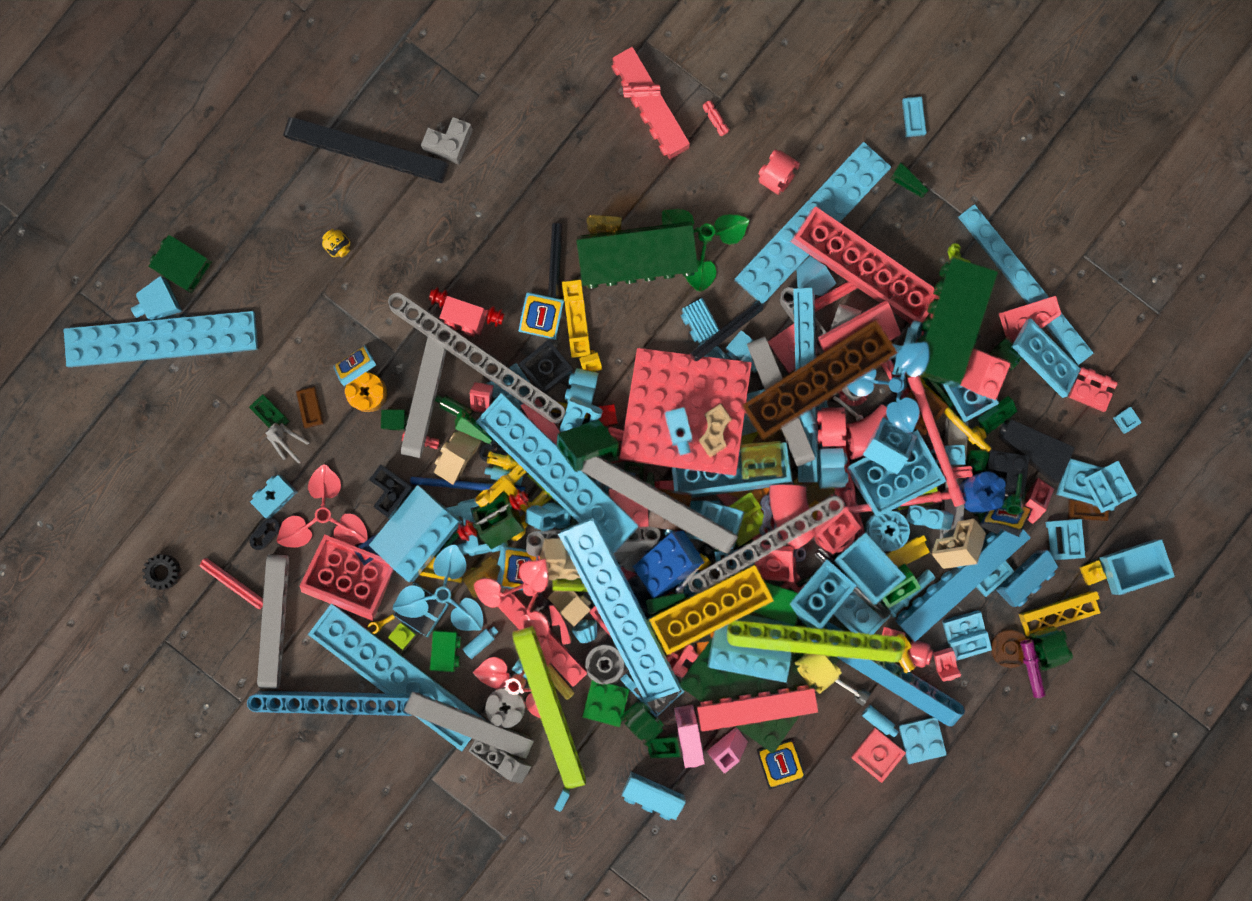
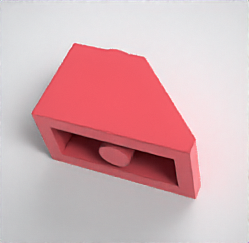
(1038, 499)

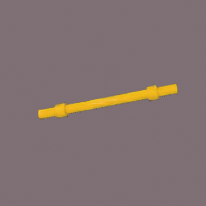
(974, 437)

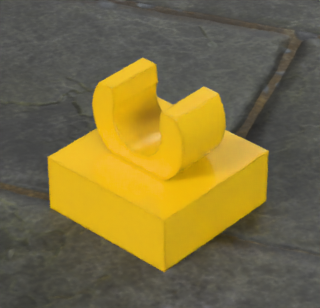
(591, 362)
(1093, 572)

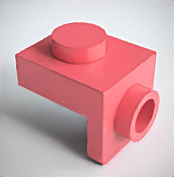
(946, 664)

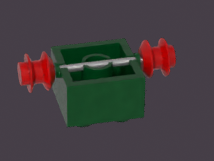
(496, 520)

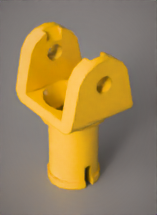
(906, 661)

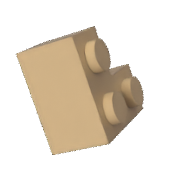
(456, 456)
(962, 548)
(558, 560)
(571, 605)

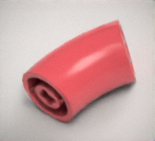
(860, 432)
(786, 504)

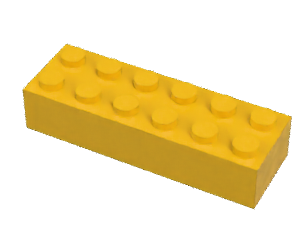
(711, 609)

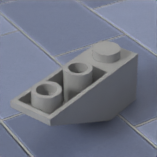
(501, 761)

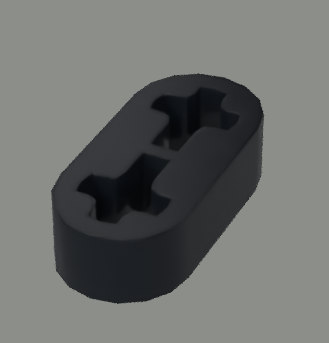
(262, 531)

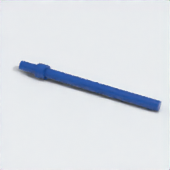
(458, 484)

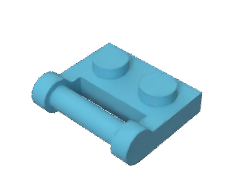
(576, 412)
(1071, 539)

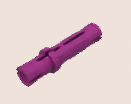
(1031, 661)

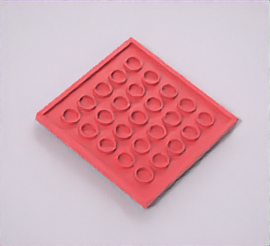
(675, 381)

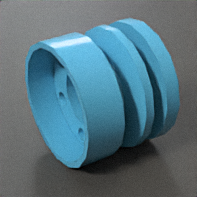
(900, 530)

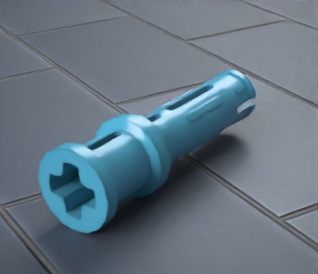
(923, 580)

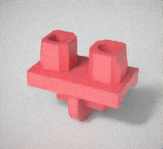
(679, 656)

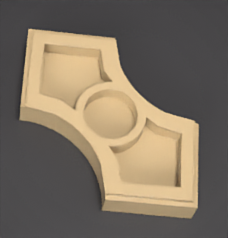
(713, 439)

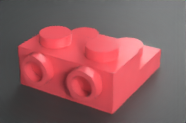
(777, 565)

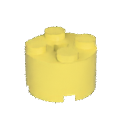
(818, 671)

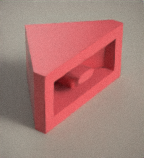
(481, 397)

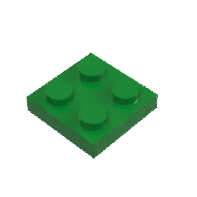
(606, 703)

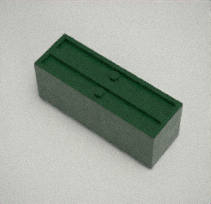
(637, 254)
(955, 319)

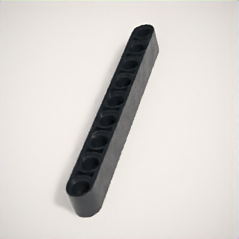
(365, 150)

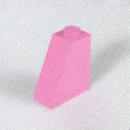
(689, 736)

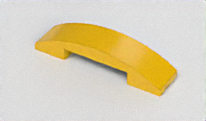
(576, 318)

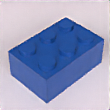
(668, 564)

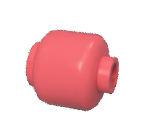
(920, 653)

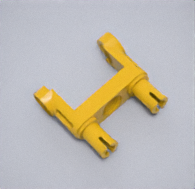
(507, 484)

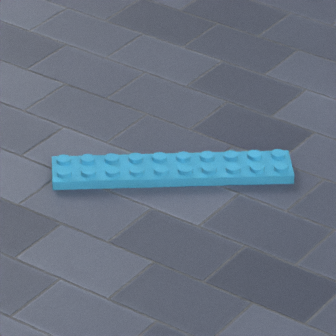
(835, 198)
(160, 339)
(546, 464)
(619, 610)
(383, 665)

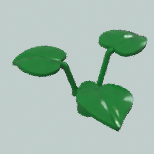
(731, 231)

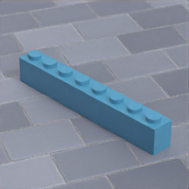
(958, 584)

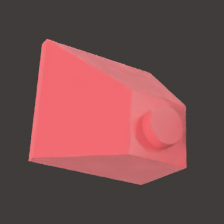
(838, 529)

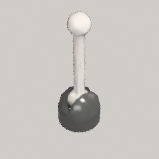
(860, 695)

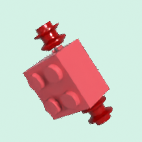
(464, 315)

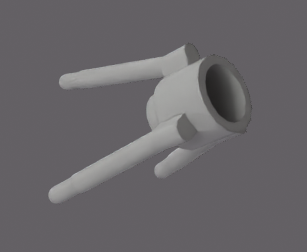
(275, 435)

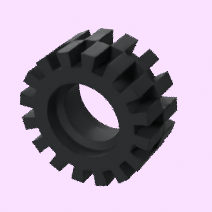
(173, 572)

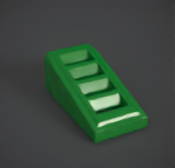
(468, 425)

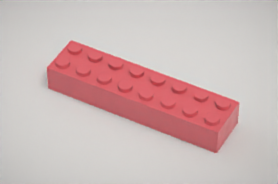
(864, 265)

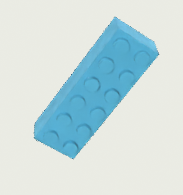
(709, 483)

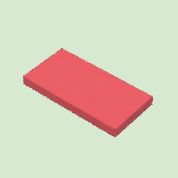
(881, 313)

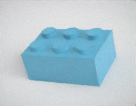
(1137, 567)
(869, 568)

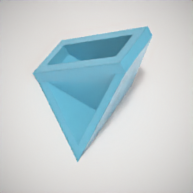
(814, 275)

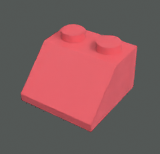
(985, 373)

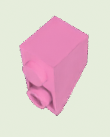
(728, 750)

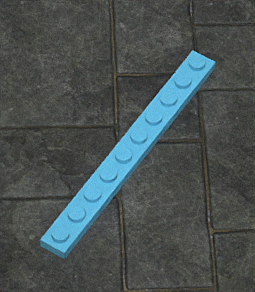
(1023, 281)
(804, 353)

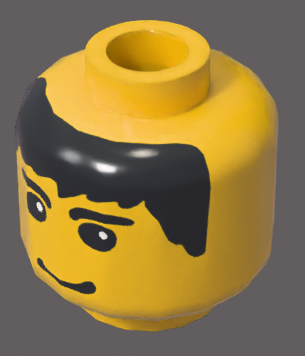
(336, 243)

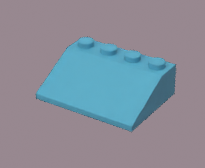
(887, 490)
(415, 534)
(749, 661)

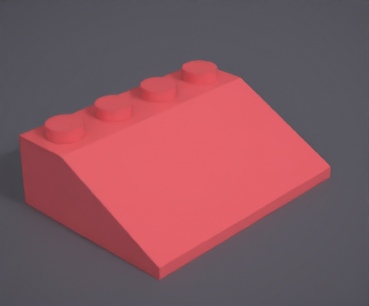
(343, 580)

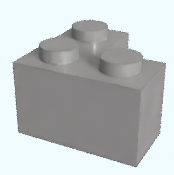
(448, 145)

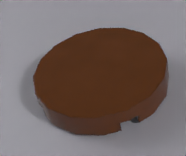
(1007, 648)

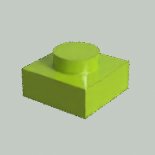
(402, 635)

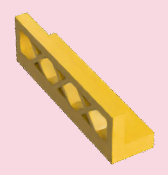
(909, 552)
(1060, 607)

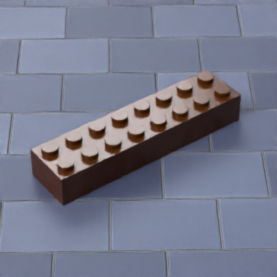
(819, 380)

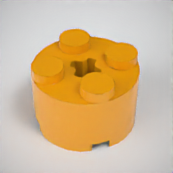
(377, 390)

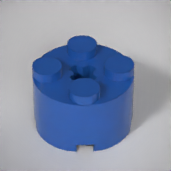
(983, 492)

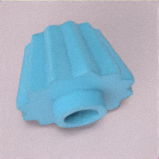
(585, 630)

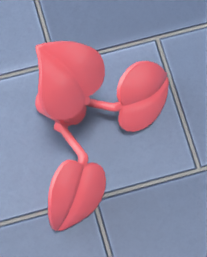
(322, 484)
(536, 580)
(494, 674)

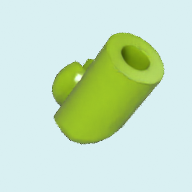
(954, 251)

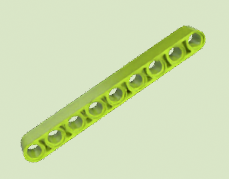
(824, 637)
(549, 707)

